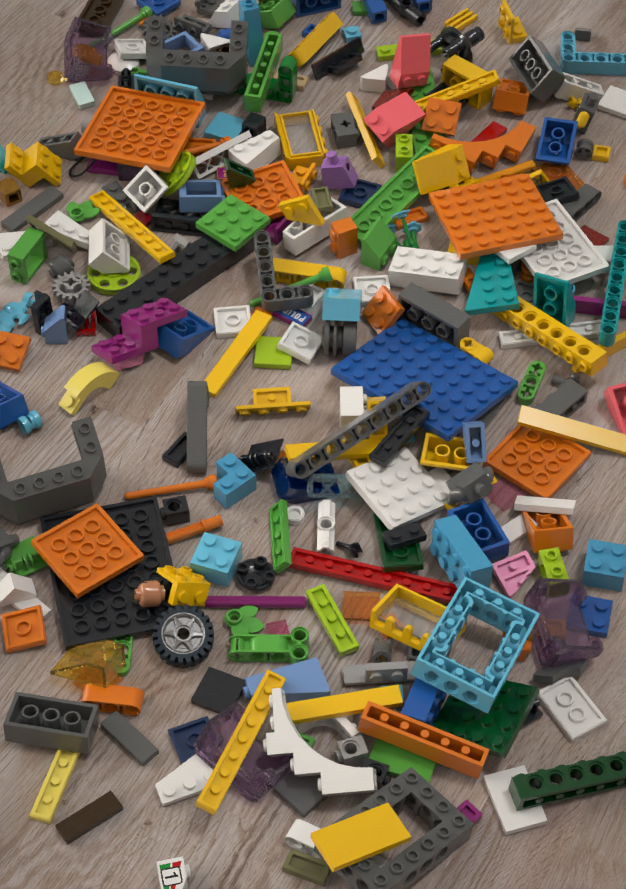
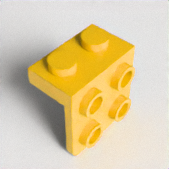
(187, 586)

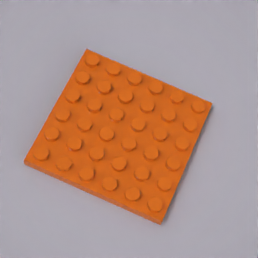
(140, 128)
(495, 216)

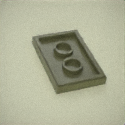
(52, 233)

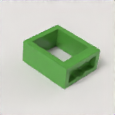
(27, 255)

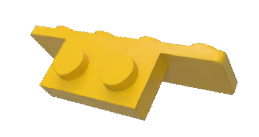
(272, 399)

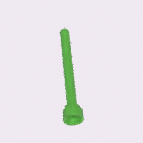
(143, 14)
(323, 275)

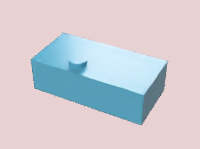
(342, 304)

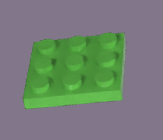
(233, 222)

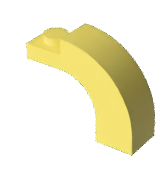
(86, 381)

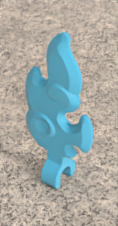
(15, 310)

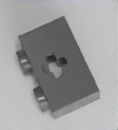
(344, 130)

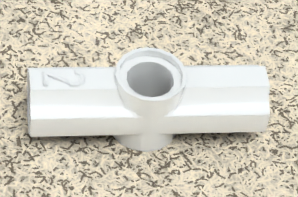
(326, 527)

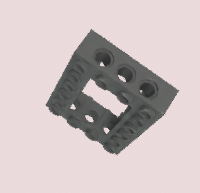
(447, 833)

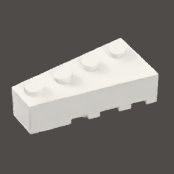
(301, 236)

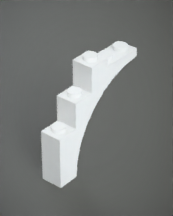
(286, 741)

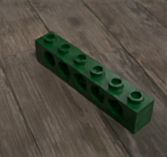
(568, 788)

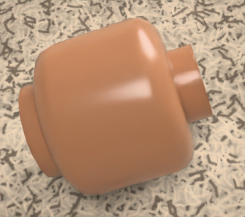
(149, 593)

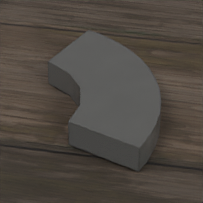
(552, 674)

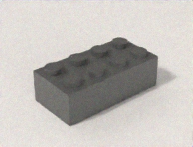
(537, 68)
(434, 315)
(51, 722)

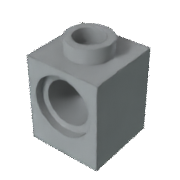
(354, 744)

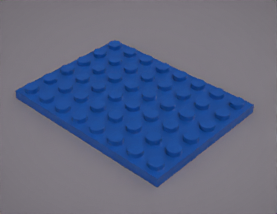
(406, 353)

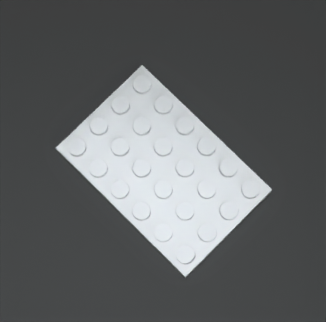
(567, 259)

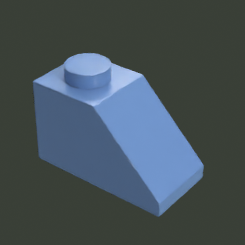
(56, 327)
(474, 441)

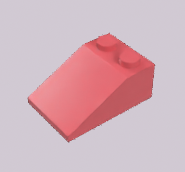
(411, 61)
(394, 118)
(616, 402)

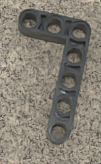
(267, 277)
(197, 426)

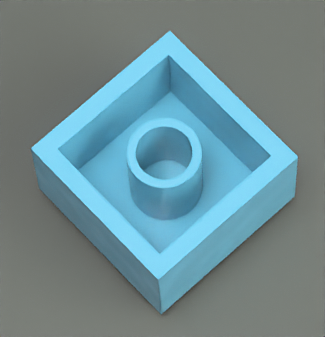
(216, 558)

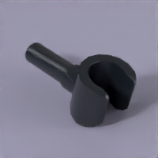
(354, 548)

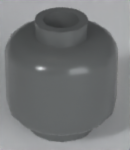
(60, 265)

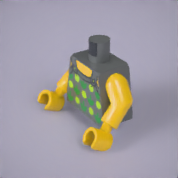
(585, 111)

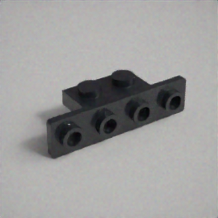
(340, 59)

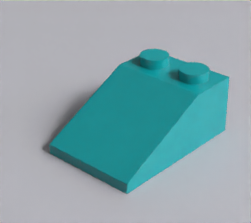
(554, 298)

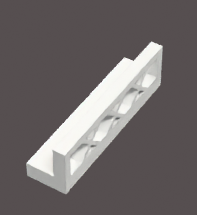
(215, 151)

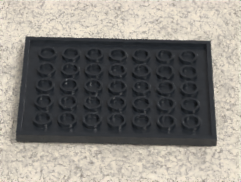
(110, 609)

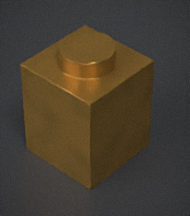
(10, 192)

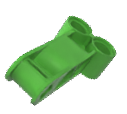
(270, 647)

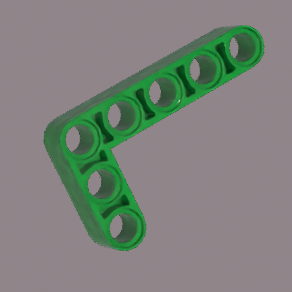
(285, 86)

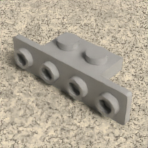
(378, 673)

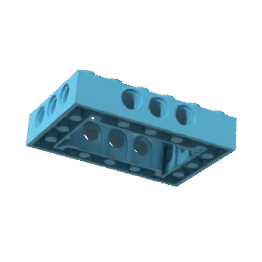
(457, 680)

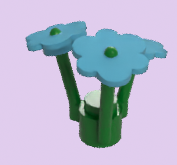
(411, 228)

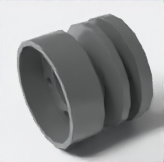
(339, 337)

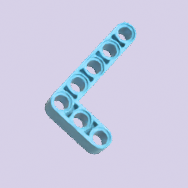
(588, 62)

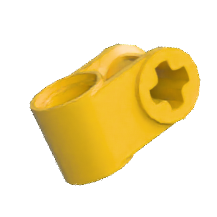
(476, 350)

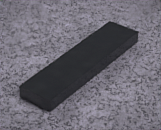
(399, 435)

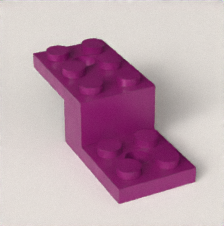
(139, 330)

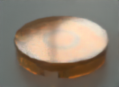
(87, 54)

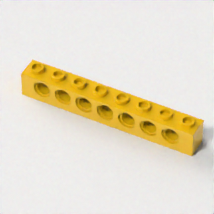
(556, 337)

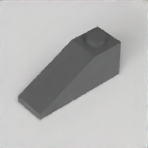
(62, 144)

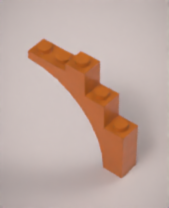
(490, 152)

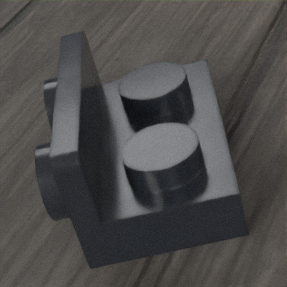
(40, 309)

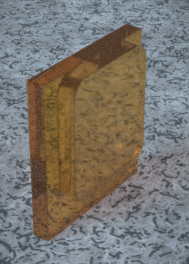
(358, 605)

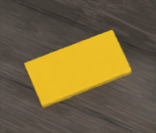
(360, 837)

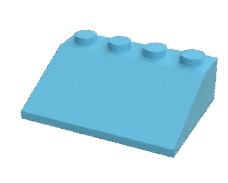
(169, 88)

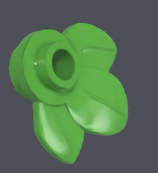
(82, 211)
(245, 622)

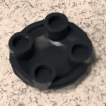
(255, 574)

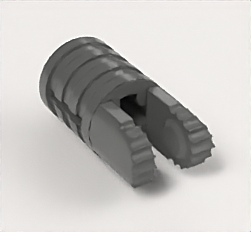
(382, 647)

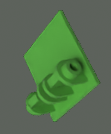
(25, 559)

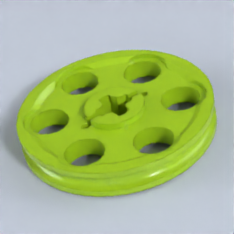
(179, 173)
(113, 279)

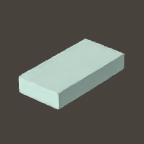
(82, 95)

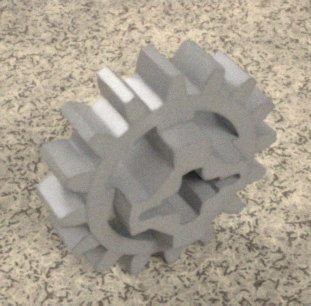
(70, 287)

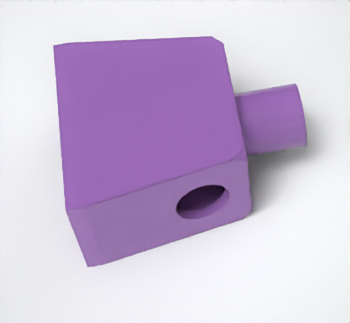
(338, 172)

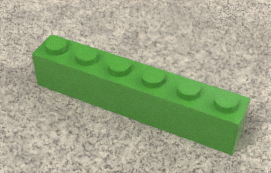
(263, 72)

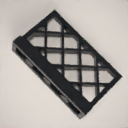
(177, 222)

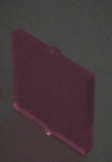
(505, 493)

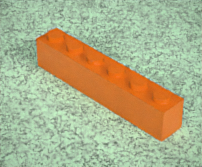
(423, 739)

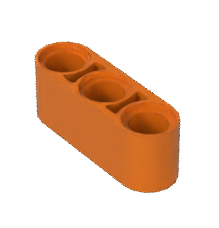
(120, 698)

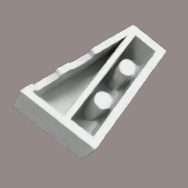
(256, 151)

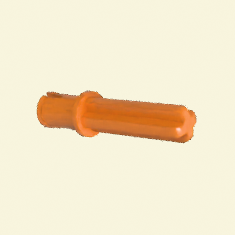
(194, 529)

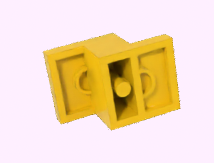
(33, 164)

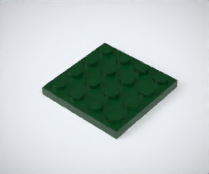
(491, 730)

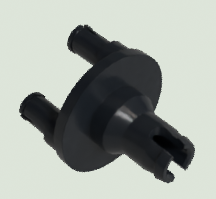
(456, 43)

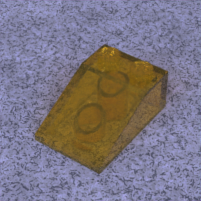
(92, 663)

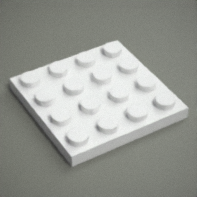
(398, 492)

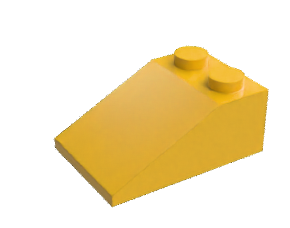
(441, 168)

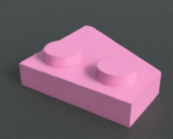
(513, 572)

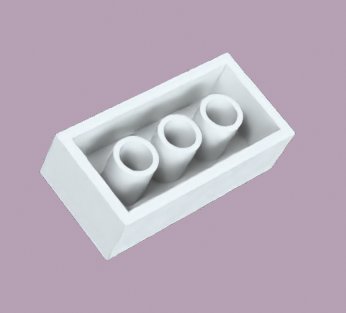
(428, 269)

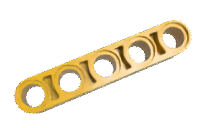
(316, 38)
(294, 271)

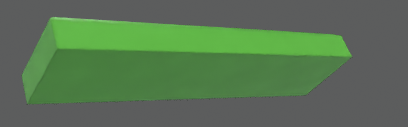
(280, 536)

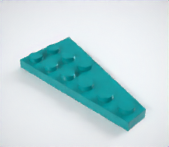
(492, 287)

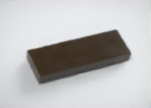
(89, 817)

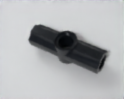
(409, 11)

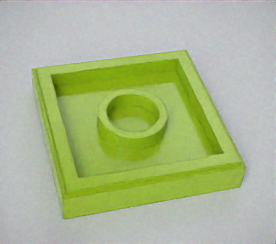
(269, 356)

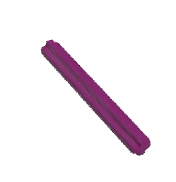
(257, 601)

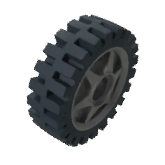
(180, 651)

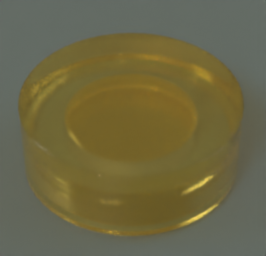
(55, 77)

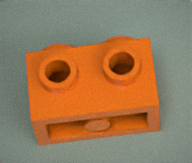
(343, 237)

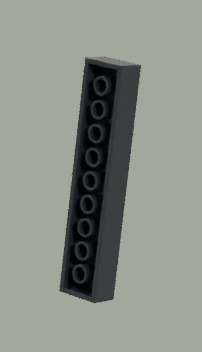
(172, 279)

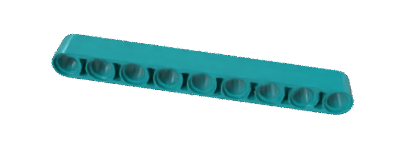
(614, 289)

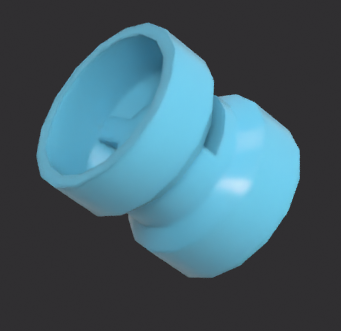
(29, 422)

